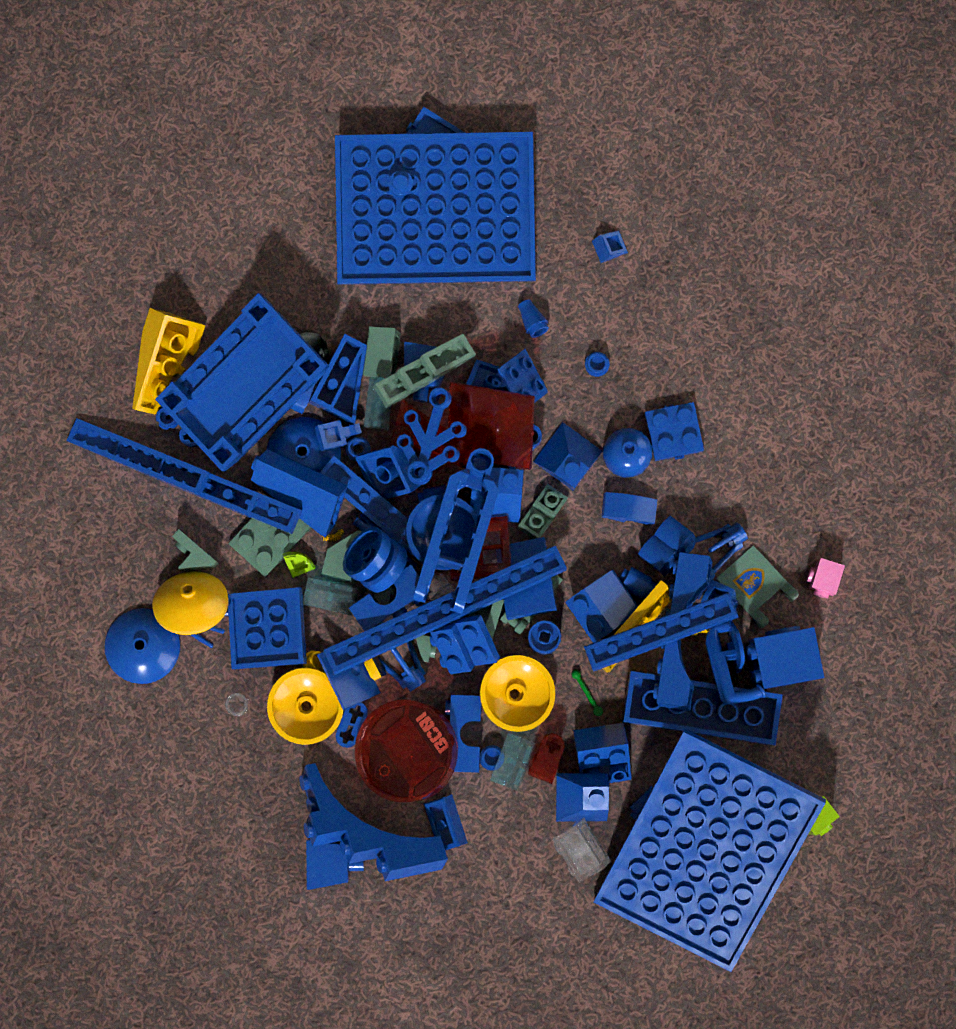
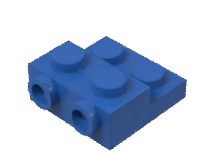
(464, 644)

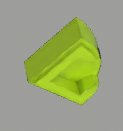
(298, 563)

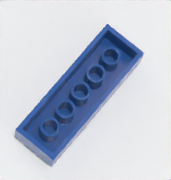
(745, 721)

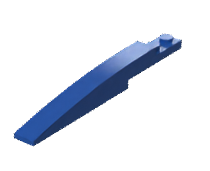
(184, 476)

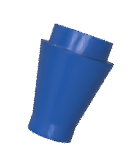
(533, 320)

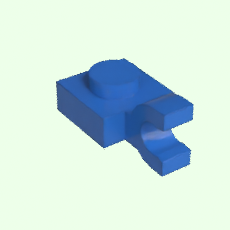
(333, 435)

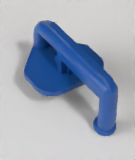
(719, 658)

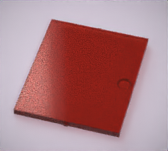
(495, 422)

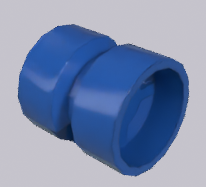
(544, 637)

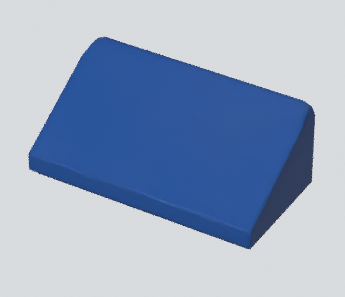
(446, 822)

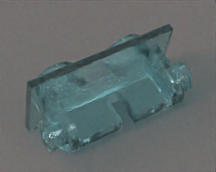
(376, 413)

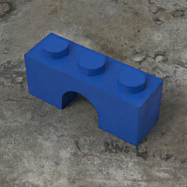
(371, 614)
(461, 711)

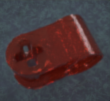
(546, 763)

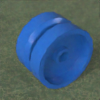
(374, 559)

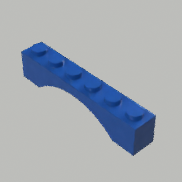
(691, 579)

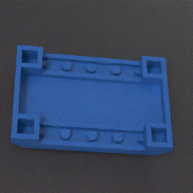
(243, 383)

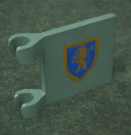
(755, 583)

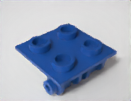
(520, 377)

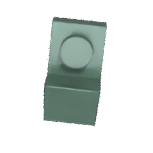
(198, 557)

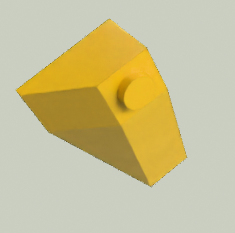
(163, 348)

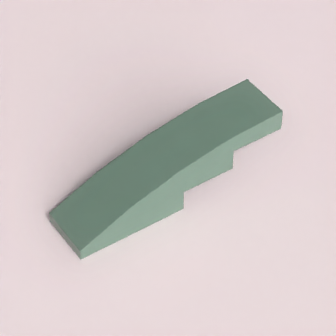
(424, 370)

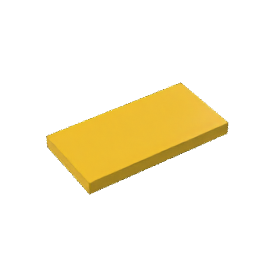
(646, 611)

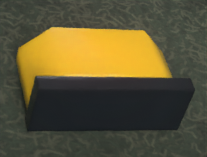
(374, 668)

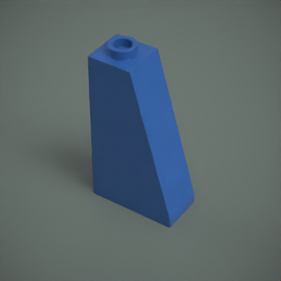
(301, 488)

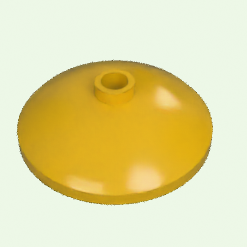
(192, 611)
(534, 689)
(286, 710)

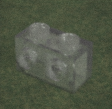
(581, 850)

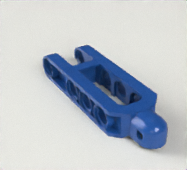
(476, 477)

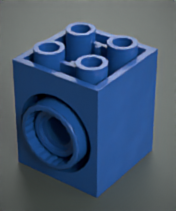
(784, 657)

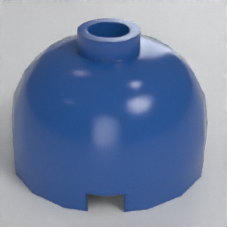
(627, 452)

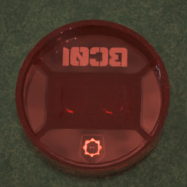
(406, 751)

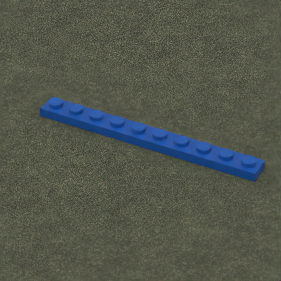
(438, 613)

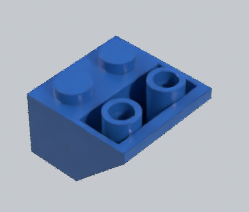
(603, 751)

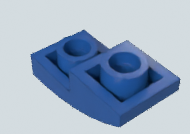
(629, 507)

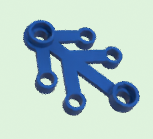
(429, 440)

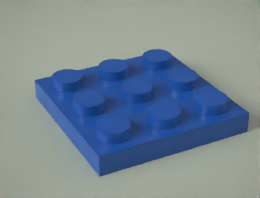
(267, 628)

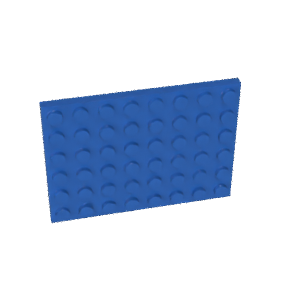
(459, 222)
(709, 850)

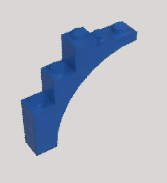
(359, 841)

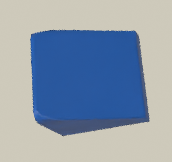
(609, 246)

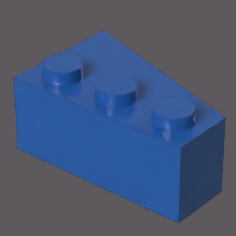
(340, 385)

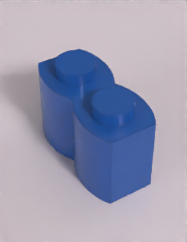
(666, 544)

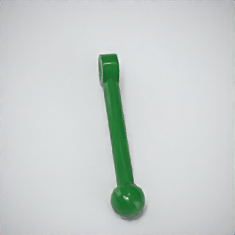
(597, 710)

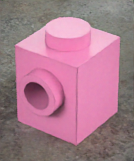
(825, 578)

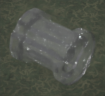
(232, 699)

